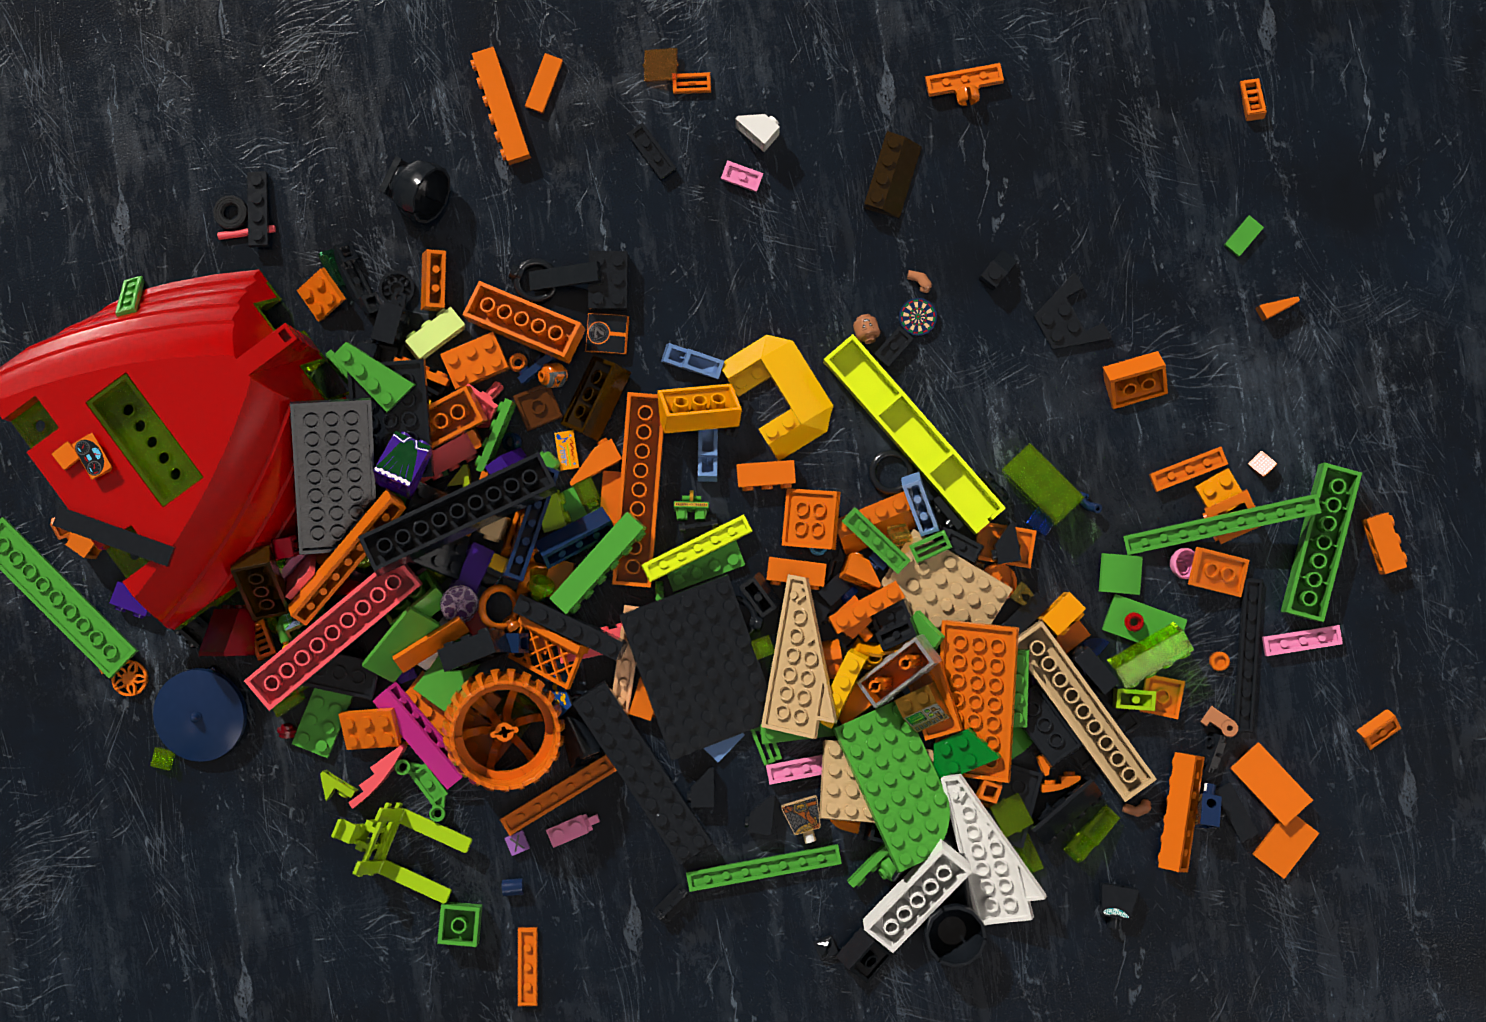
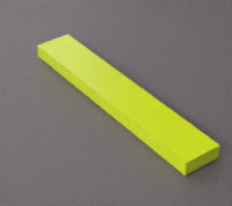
(696, 548)

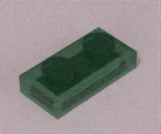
(329, 263)

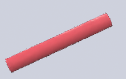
(239, 233)

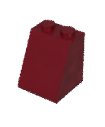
(229, 633)

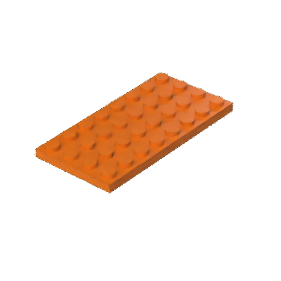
(982, 680)

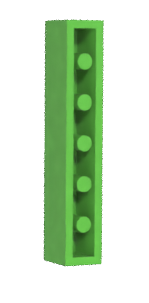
(598, 563)

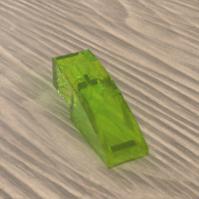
(1091, 834)

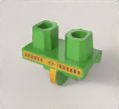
(682, 508)

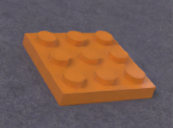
(811, 518)

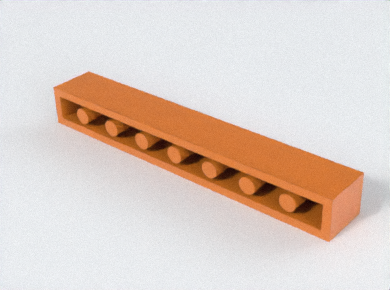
(343, 559)

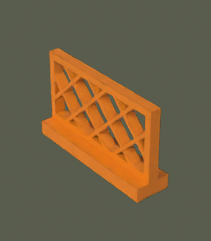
(556, 639)

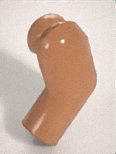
(1139, 810)

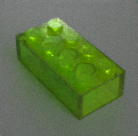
(1042, 484)
(1150, 655)

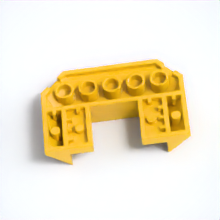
(807, 400)

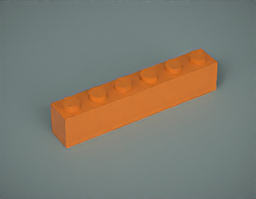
(500, 105)
(1181, 812)

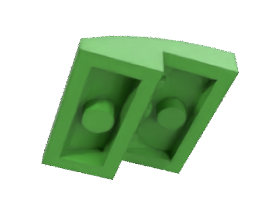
(1120, 574)

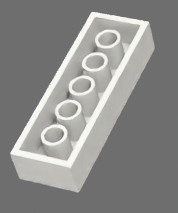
(916, 896)

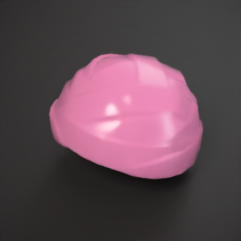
(1182, 562)

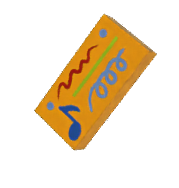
(567, 450)

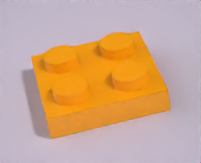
(1218, 489)

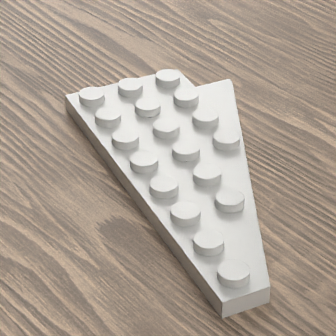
(999, 878)

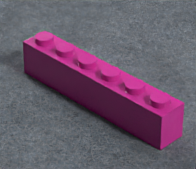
(419, 734)

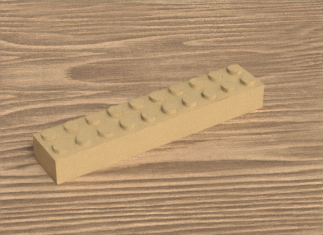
(1084, 713)

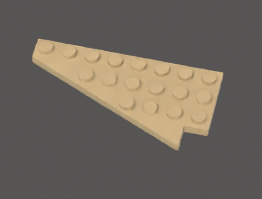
(799, 678)

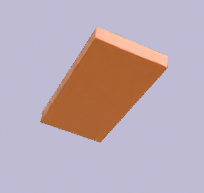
(1271, 784)

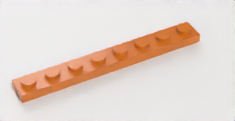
(557, 794)

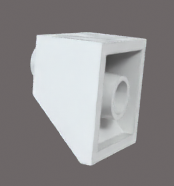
(759, 129)

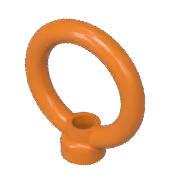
(510, 623)

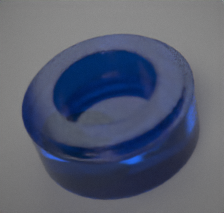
(849, 594)

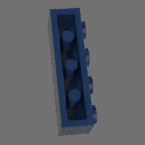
(574, 537)

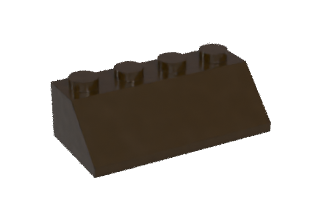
(892, 175)
(596, 397)
(261, 583)

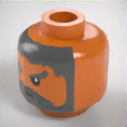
(553, 375)

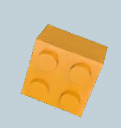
(1062, 613)

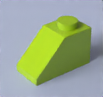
(1134, 699)

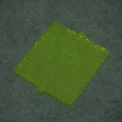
(1011, 815)

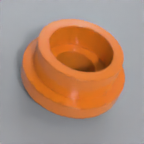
(517, 356)

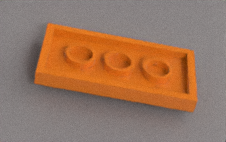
(951, 724)

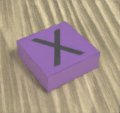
(517, 843)

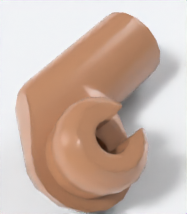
(922, 279)

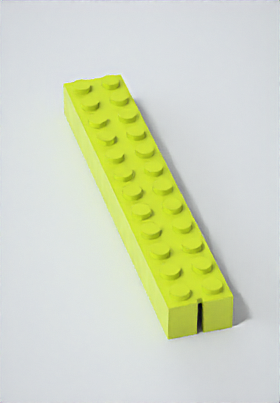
(913, 434)

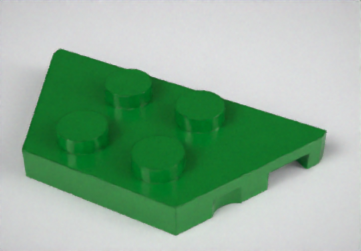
(961, 753)

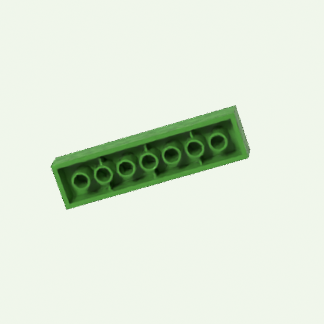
(1321, 543)

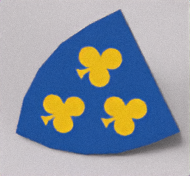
(563, 697)

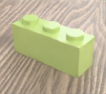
(434, 334)

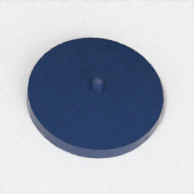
(200, 714)

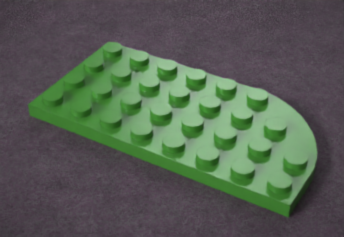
(896, 783)

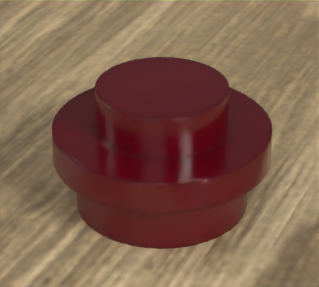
(286, 730)

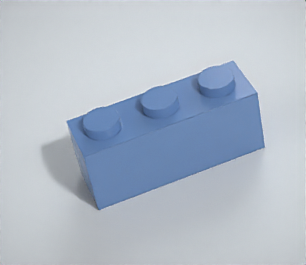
(920, 504)

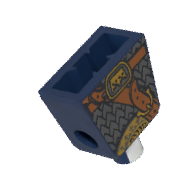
(1209, 816)

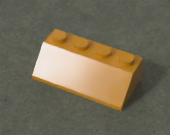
(698, 408)

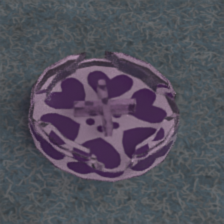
(459, 601)

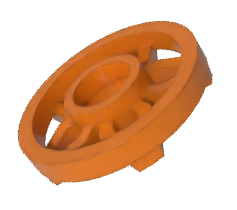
(130, 678)

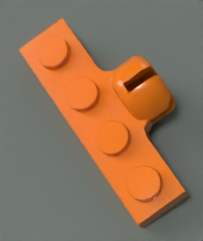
(965, 82)

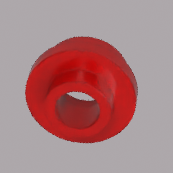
(1140, 621)

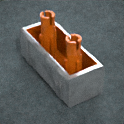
(899, 671)

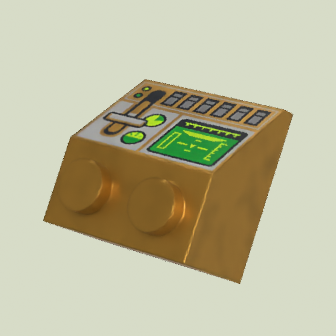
(923, 707)

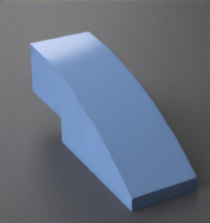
(692, 361)
(707, 455)

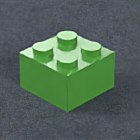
(460, 924)

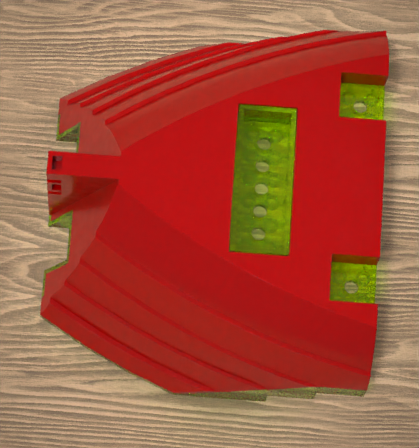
(214, 396)

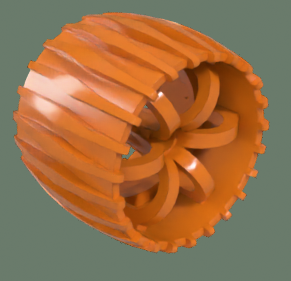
(455, 736)

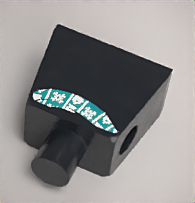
(1116, 902)

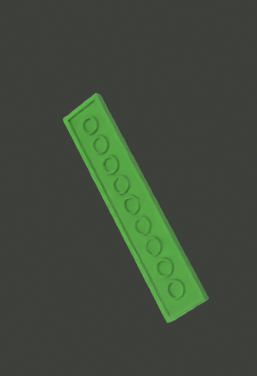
(62, 602)

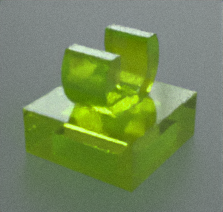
(162, 758)

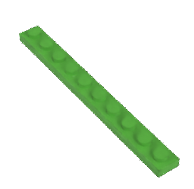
(1222, 524)

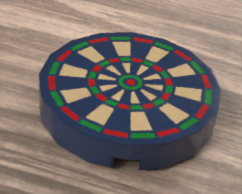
(917, 317)

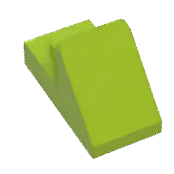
(462, 477)
(332, 782)

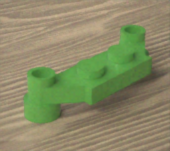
(428, 784)

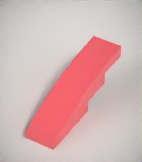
(381, 771)

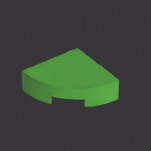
(659, 588)

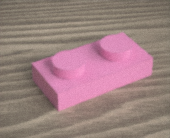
(742, 176)

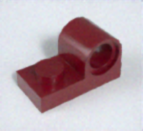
(285, 546)

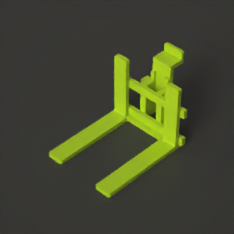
(397, 815)

